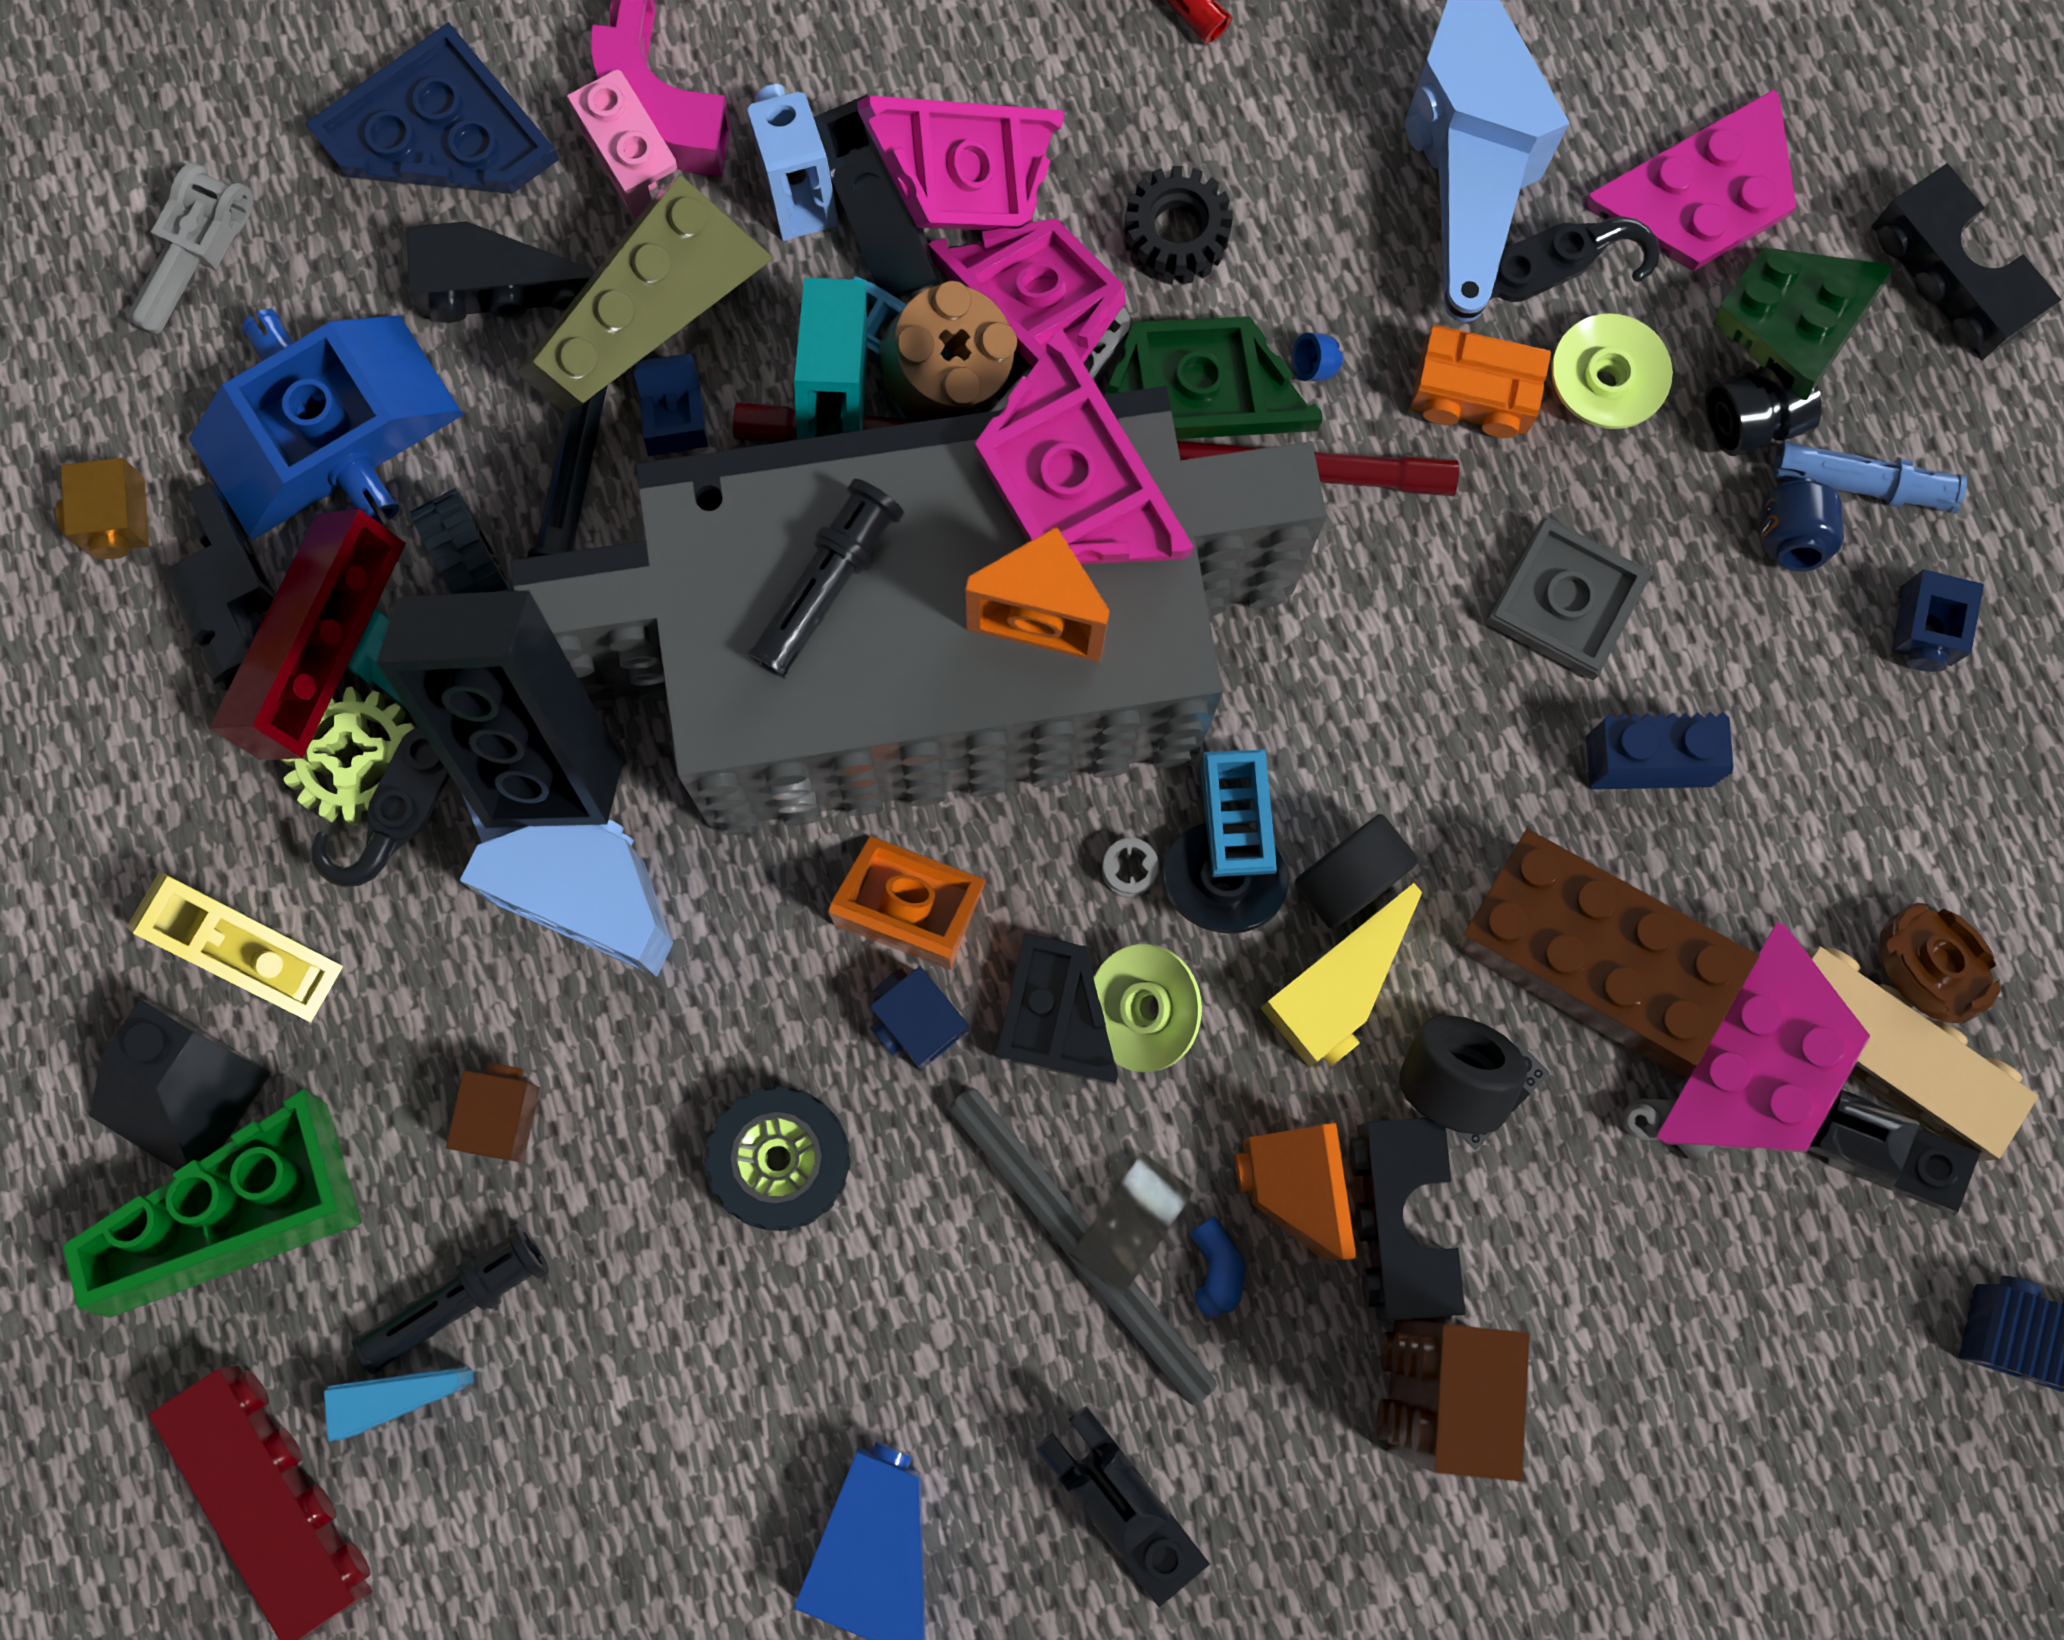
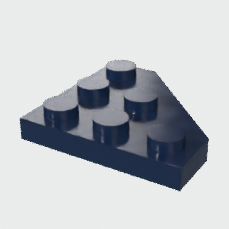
(434, 123)

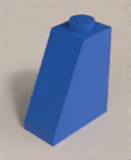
(871, 1552)

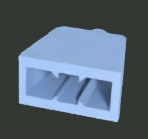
(786, 143)

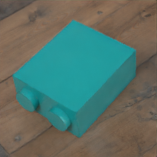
(831, 358)

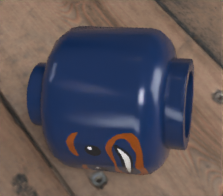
(1801, 524)

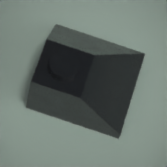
(173, 1086)

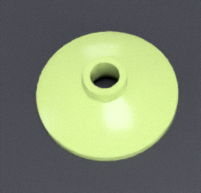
(1626, 351)
(1125, 990)

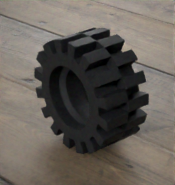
(1185, 194)

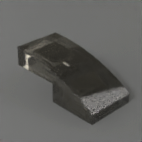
(1132, 1223)

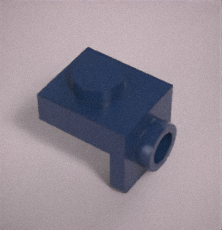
(671, 404)

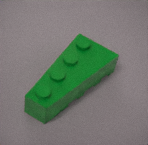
(240, 1205)

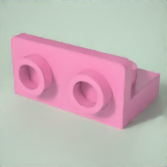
(622, 138)

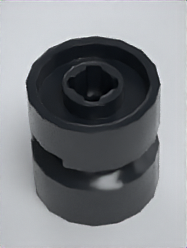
(1755, 408)

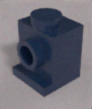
(1949, 607)

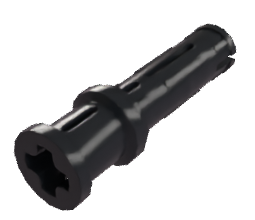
(841, 551)
(477, 1284)

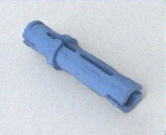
(1886, 480)

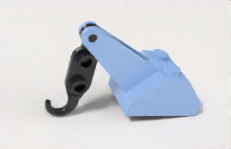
(1490, 132)
(561, 877)

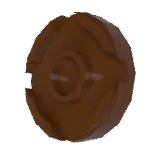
(1939, 963)

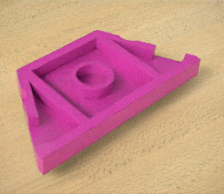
(962, 160)
(1710, 186)
(1039, 282)
(1073, 468)
(1772, 1059)

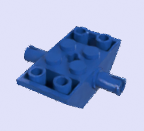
(319, 417)

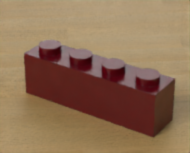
(308, 636)
(262, 1502)

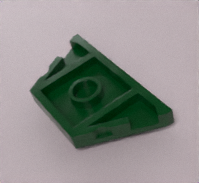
(1799, 310)
(1215, 376)

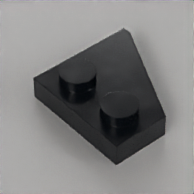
(1056, 1013)

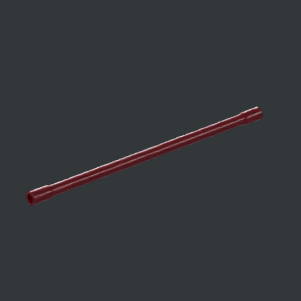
(1404, 474)

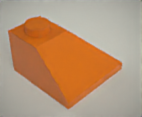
(1300, 1187)

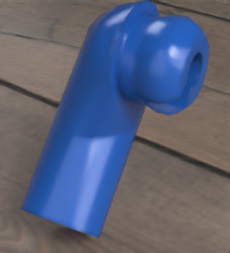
(1225, 1271)

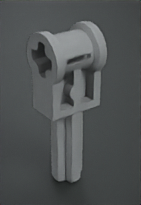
(193, 230)

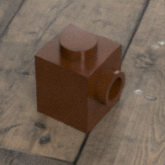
(493, 1113)

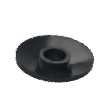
(1191, 888)

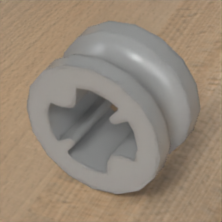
(1111, 867)

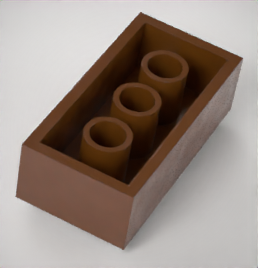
(1607, 953)
(1455, 1398)

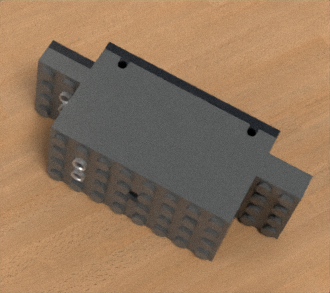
(891, 681)

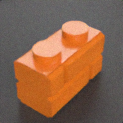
(1479, 381)

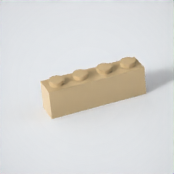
(1927, 1066)

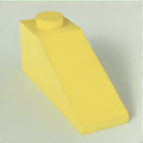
(234, 946)
(1340, 989)

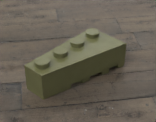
(649, 287)

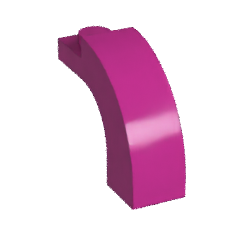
(689, 122)

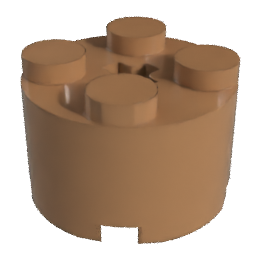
(972, 332)

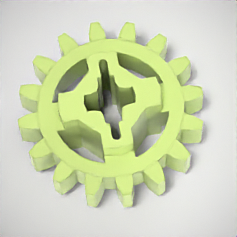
(326, 755)

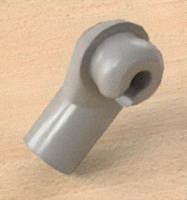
(1646, 1117)

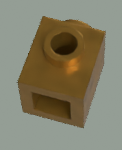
(103, 507)

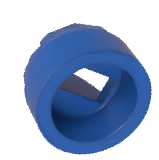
(1319, 348)

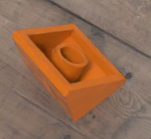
(1039, 600)
(907, 902)

